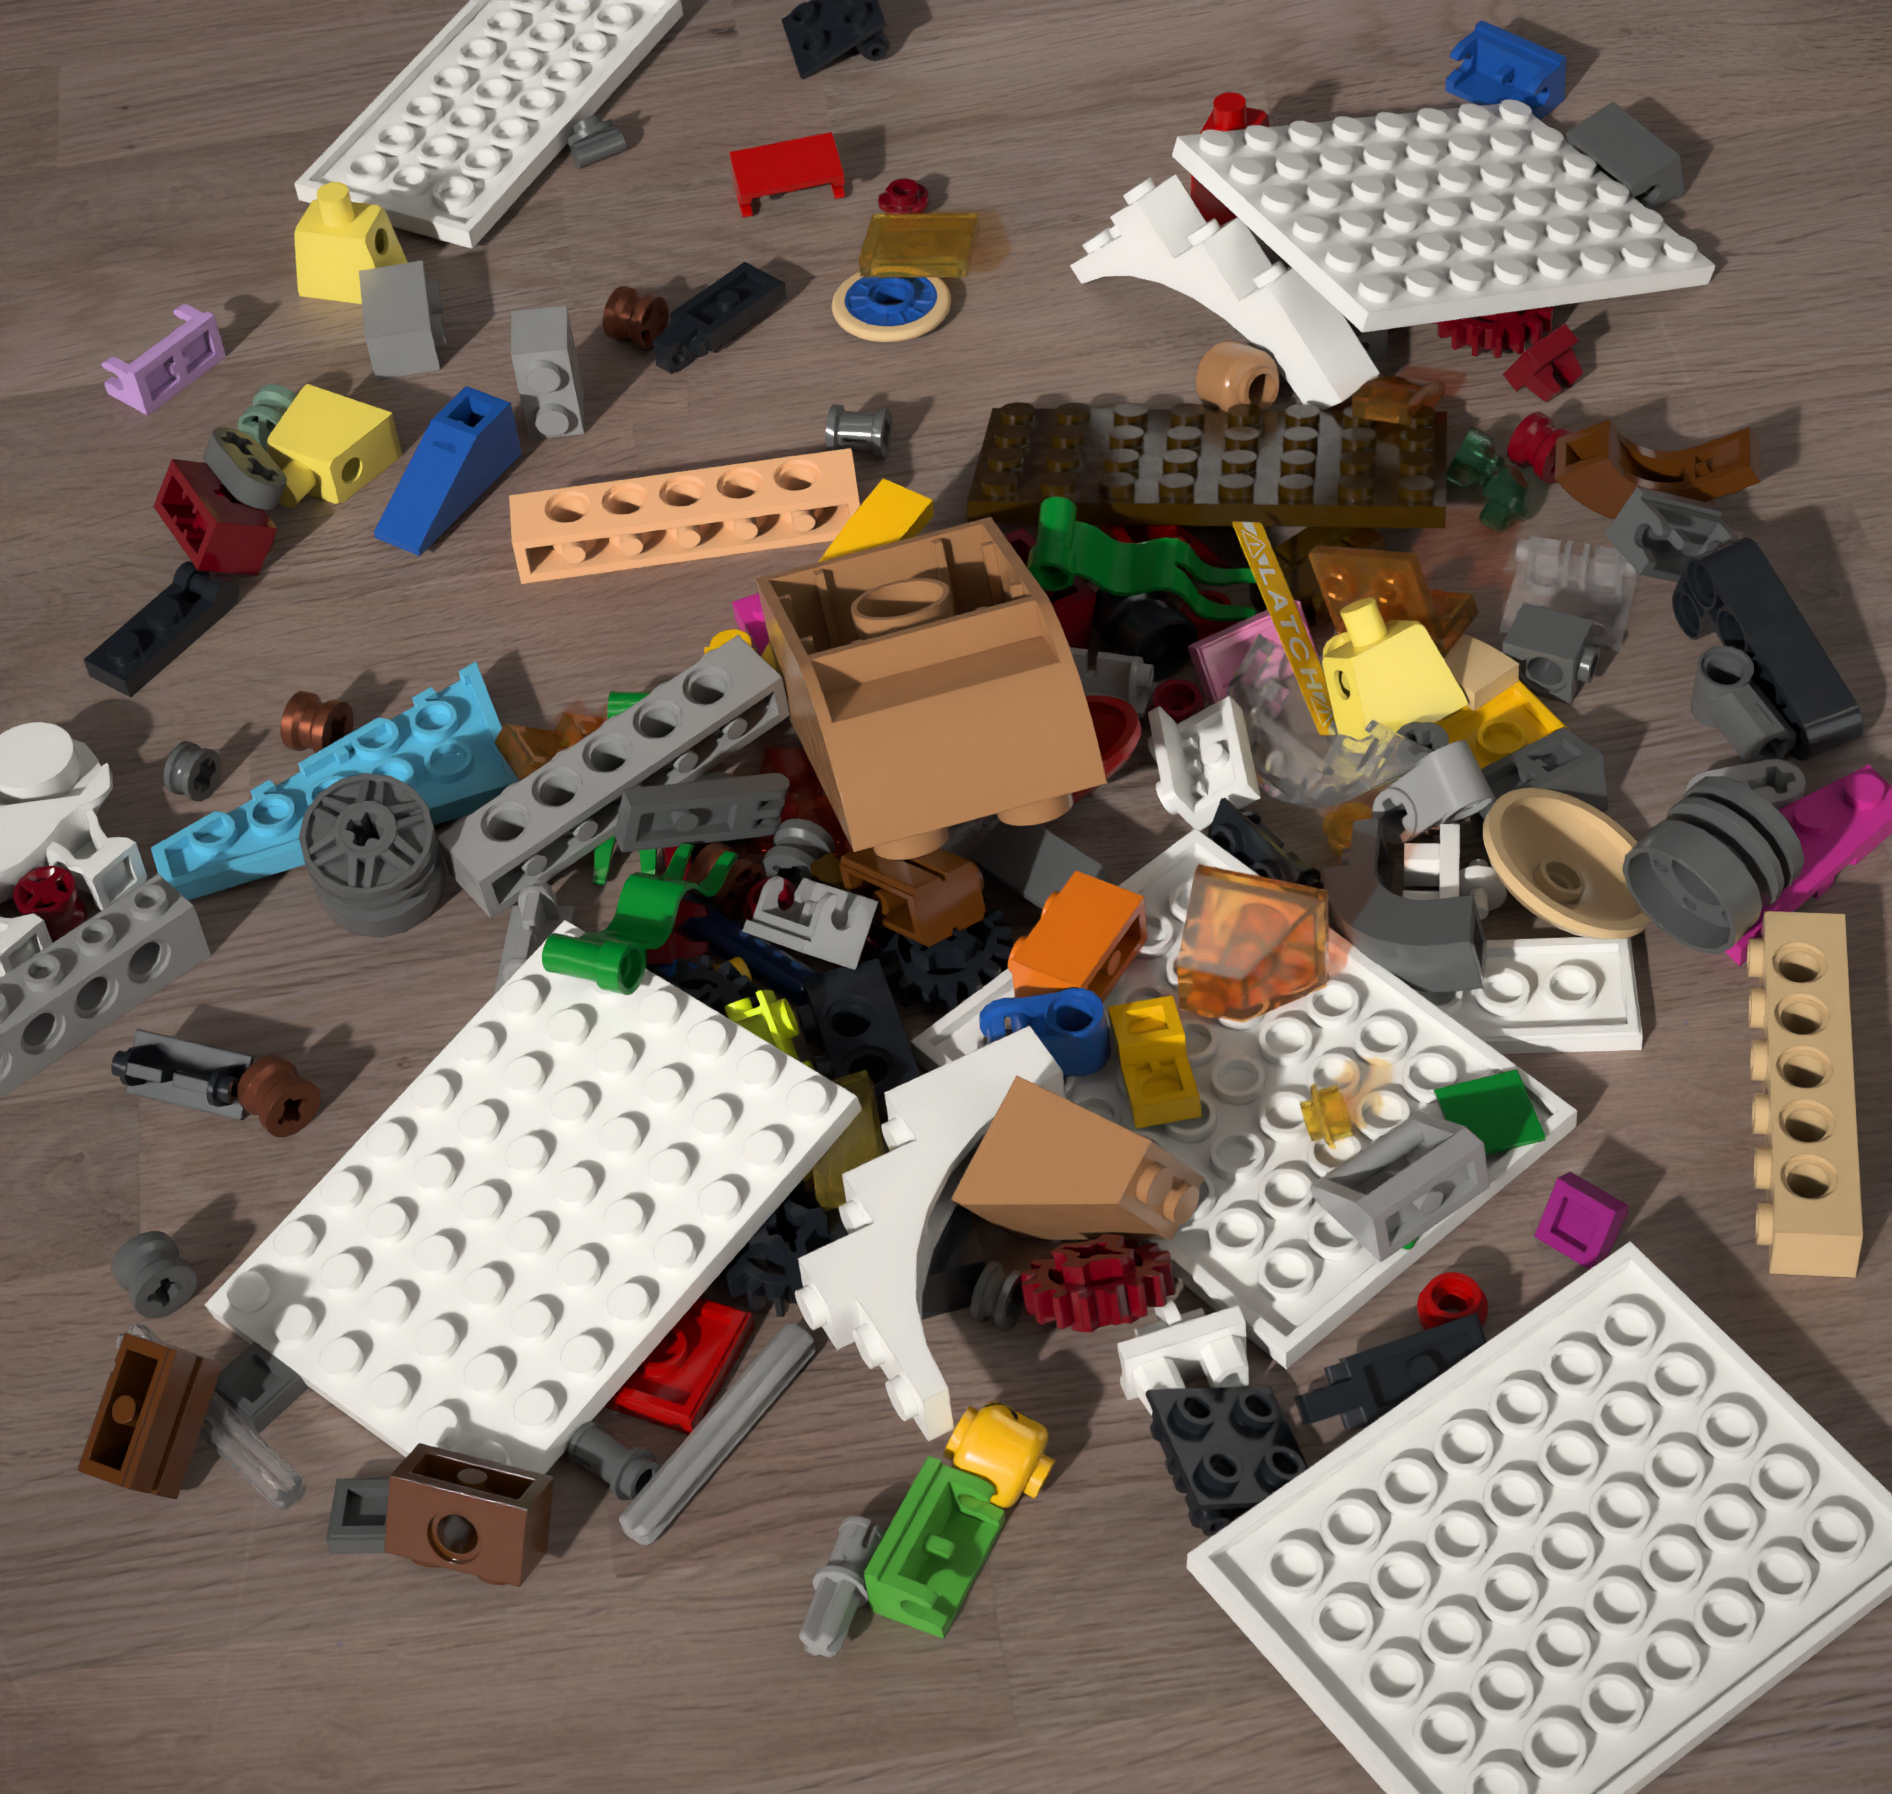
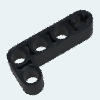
(1750, 609)

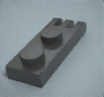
(701, 811)

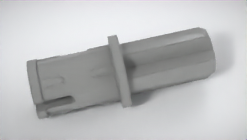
(839, 1588)

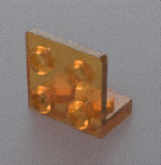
(1397, 587)

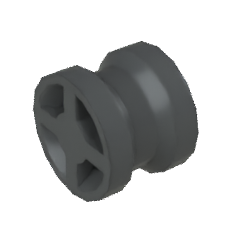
(795, 848)
(154, 1274)

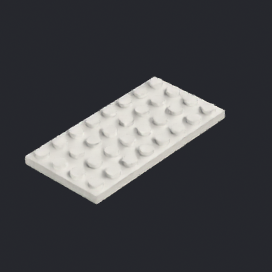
(487, 110)

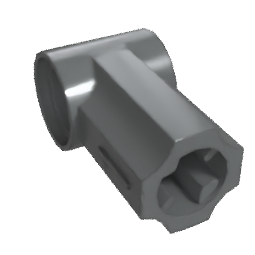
(1733, 703)

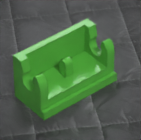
(933, 1548)

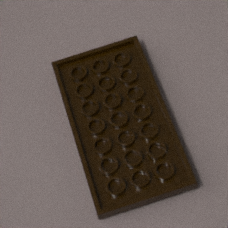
(1212, 466)

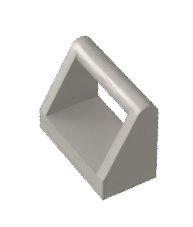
(1414, 1197)

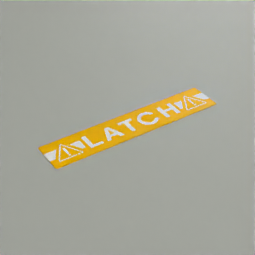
(1288, 624)

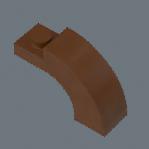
(1605, 467)

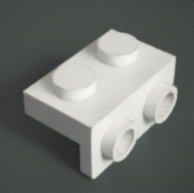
(1203, 761)

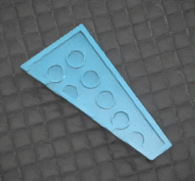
(436, 747)

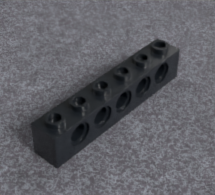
(861, 1030)

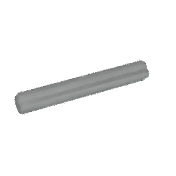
(717, 1434)

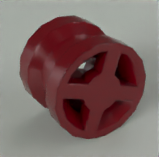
(1535, 445)
(52, 896)

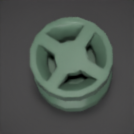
(266, 411)

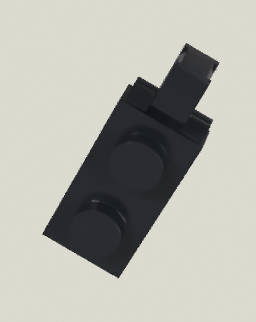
(717, 315)
(1384, 1376)

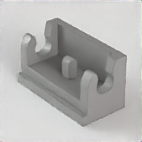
(818, 923)

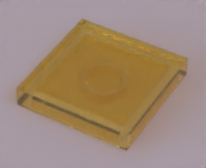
(919, 245)

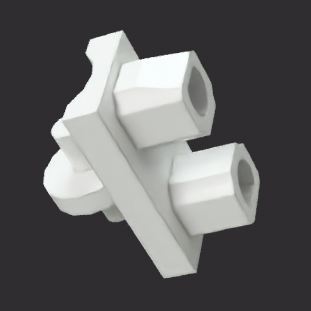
(1439, 866)
(1185, 1349)

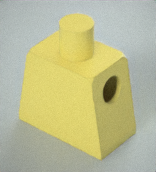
(340, 240)
(331, 446)
(1387, 674)

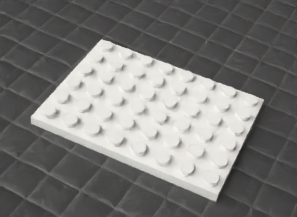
(1441, 214)
(533, 1214)
(1256, 1224)
(1560, 1552)

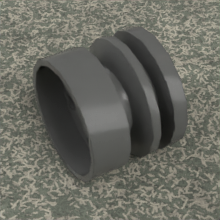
(1713, 864)
(367, 881)

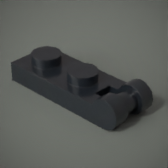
(162, 629)

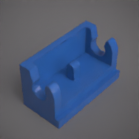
(1507, 68)

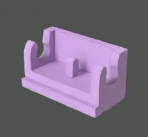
(168, 364)

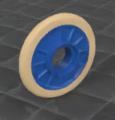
(859, 309)

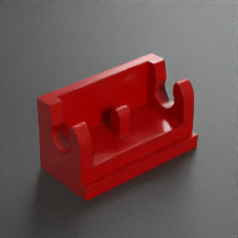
(786, 168)

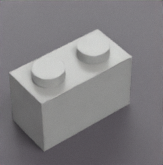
(401, 320)
(547, 372)

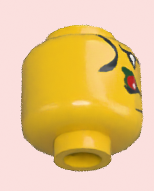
(1002, 1450)

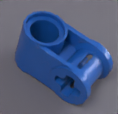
(1066, 1022)

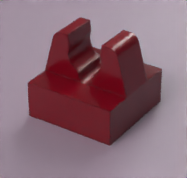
(1544, 359)
(679, 944)

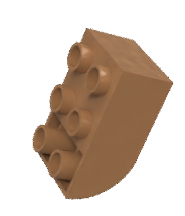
(931, 688)

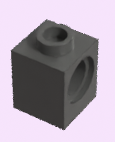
(1552, 651)

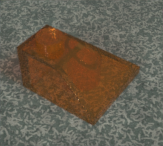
(1250, 944)

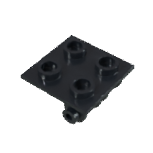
(828, 28)
(1224, 1448)

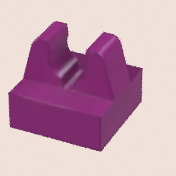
(1581, 1220)

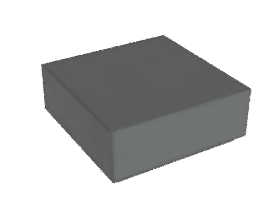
(259, 1386)
(358, 1516)

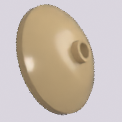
(1563, 862)

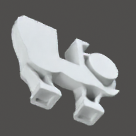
(50, 819)

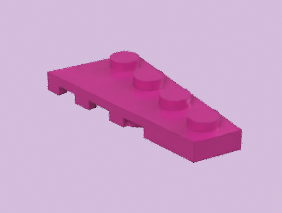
(1835, 829)

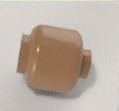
(1236, 375)

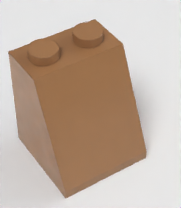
(1073, 1174)

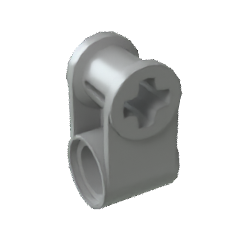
(1437, 791)

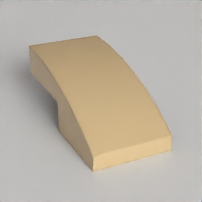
(1480, 670)

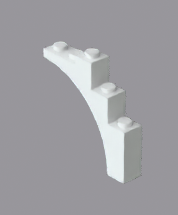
(1225, 269)
(896, 1210)

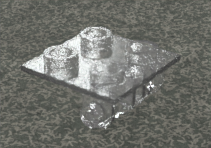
(1574, 585)

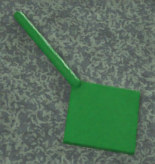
(1493, 1110)

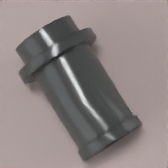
(613, 1460)

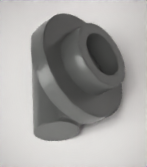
(595, 140)

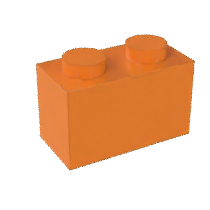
(1081, 940)

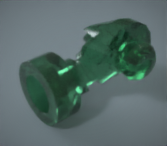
(1504, 485)

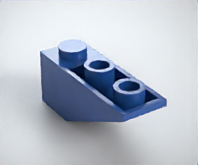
(450, 469)

